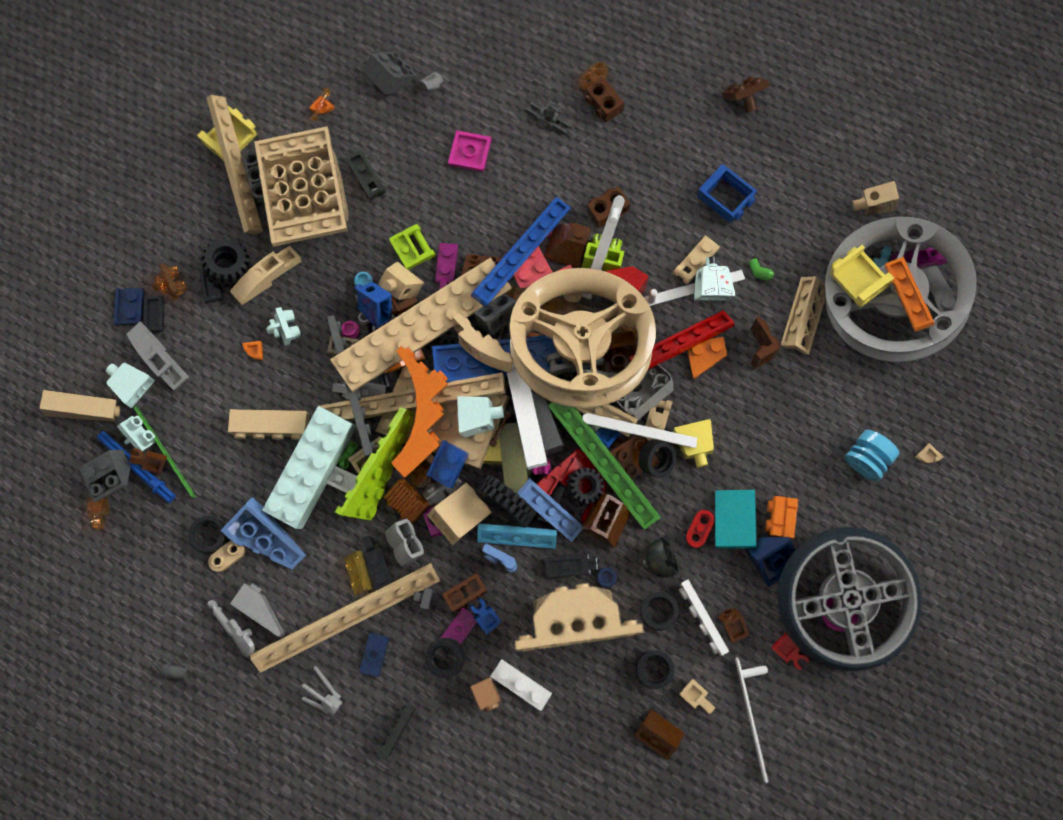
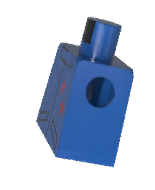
(374, 303)

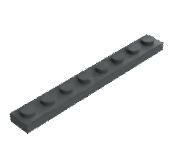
(358, 412)

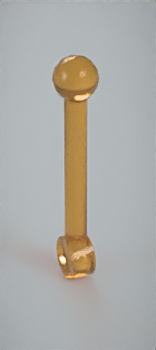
(327, 92)

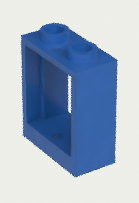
(736, 182)

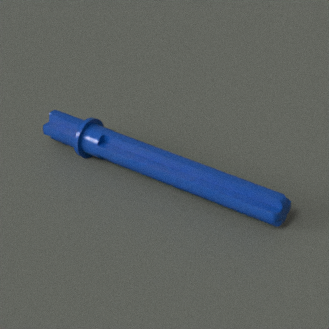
(157, 486)

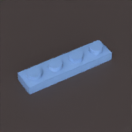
(550, 510)

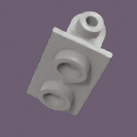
(434, 491)

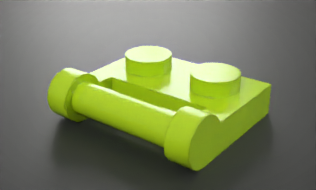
(406, 250)

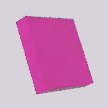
(469, 151)

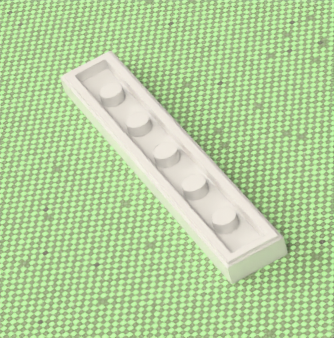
(527, 421)

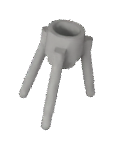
(330, 703)

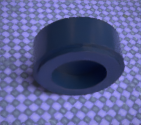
(606, 577)

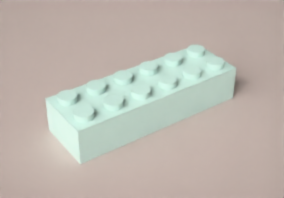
(309, 468)

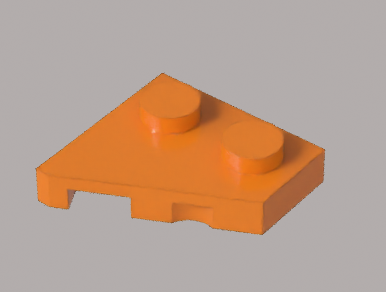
(706, 355)

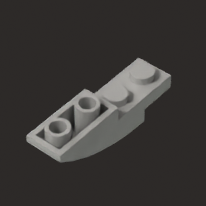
(156, 357)

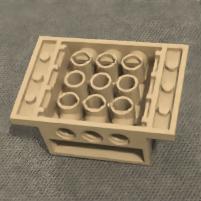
(301, 186)
(576, 618)

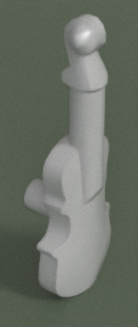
(240, 637)

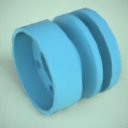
(872, 455)

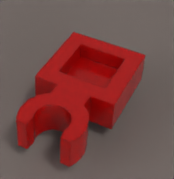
(788, 650)

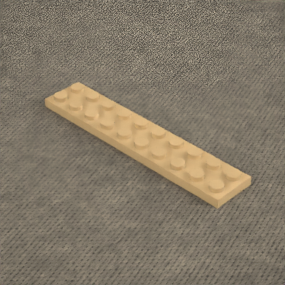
(412, 328)

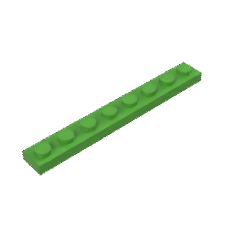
(606, 464)

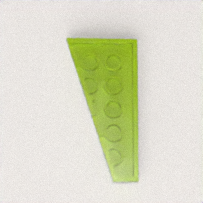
(377, 470)

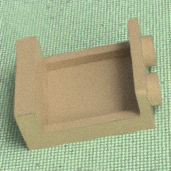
(459, 513)

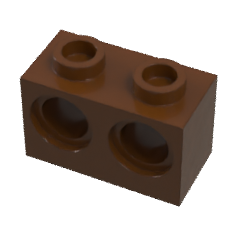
(608, 98)
(604, 203)
(465, 593)

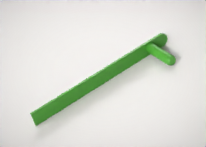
(164, 452)

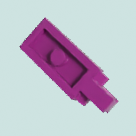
(446, 264)

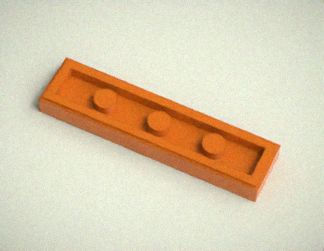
(909, 294)

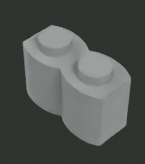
(404, 543)

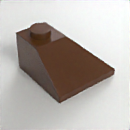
(568, 244)

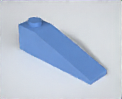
(263, 535)

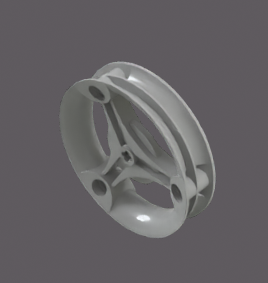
(888, 302)

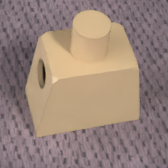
(400, 282)

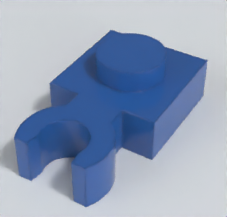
(485, 617)

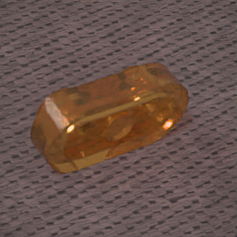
(593, 75)

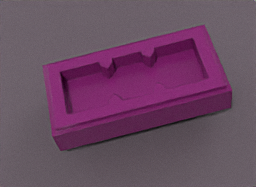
(461, 626)

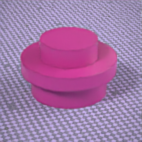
(350, 329)

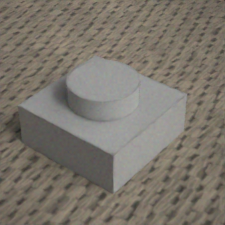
(432, 81)

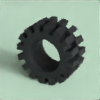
(594, 480)

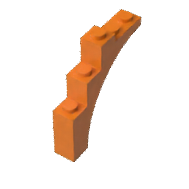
(427, 387)

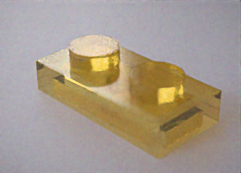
(357, 572)

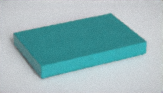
(735, 519)

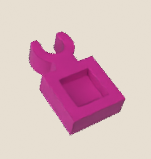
(542, 470)

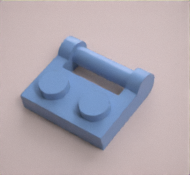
(494, 555)

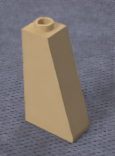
(78, 406)

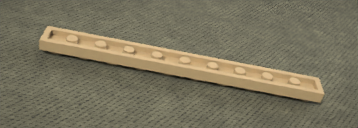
(391, 402)
(344, 618)

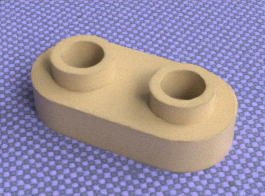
(226, 556)

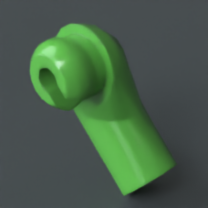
(760, 272)
(350, 450)

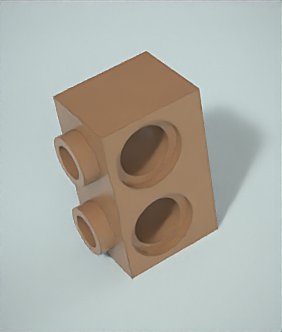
(486, 694)

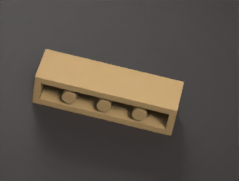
(268, 423)

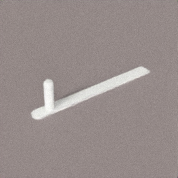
(607, 236)
(655, 298)
(644, 431)
(744, 674)

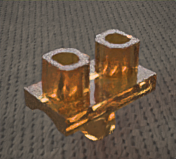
(167, 275)

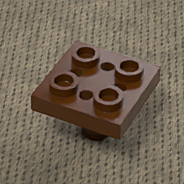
(745, 91)

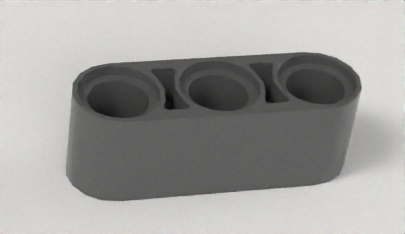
(252, 172)

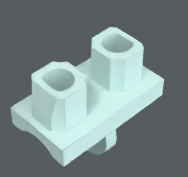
(282, 318)
(136, 434)

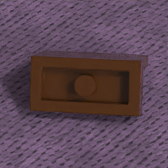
(659, 734)

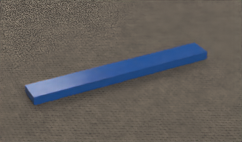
(520, 252)

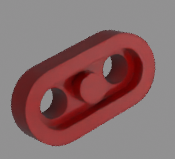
(700, 529)

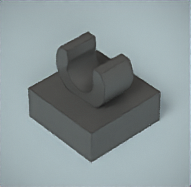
(427, 598)

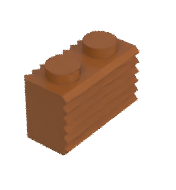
(406, 501)

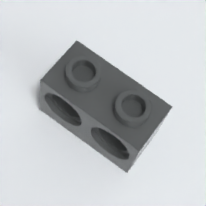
(496, 314)

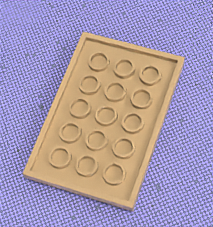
(448, 426)

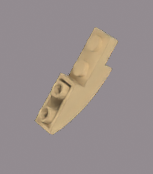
(263, 272)
(483, 349)

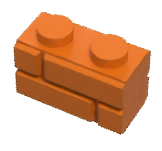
(782, 517)

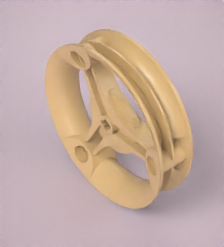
(581, 336)

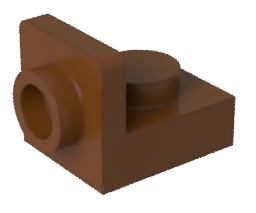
(398, 309)
(734, 625)

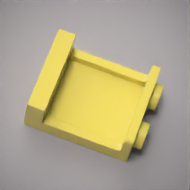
(243, 129)
(860, 276)

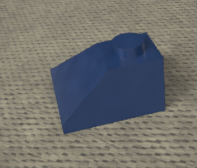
(770, 557)

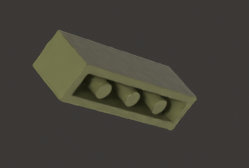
(513, 457)

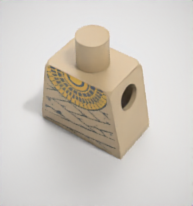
(878, 199)

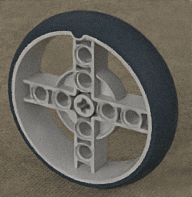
(904, 587)

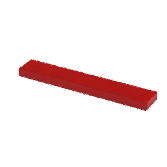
(689, 338)

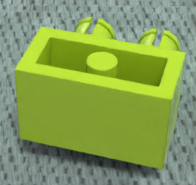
(613, 257)

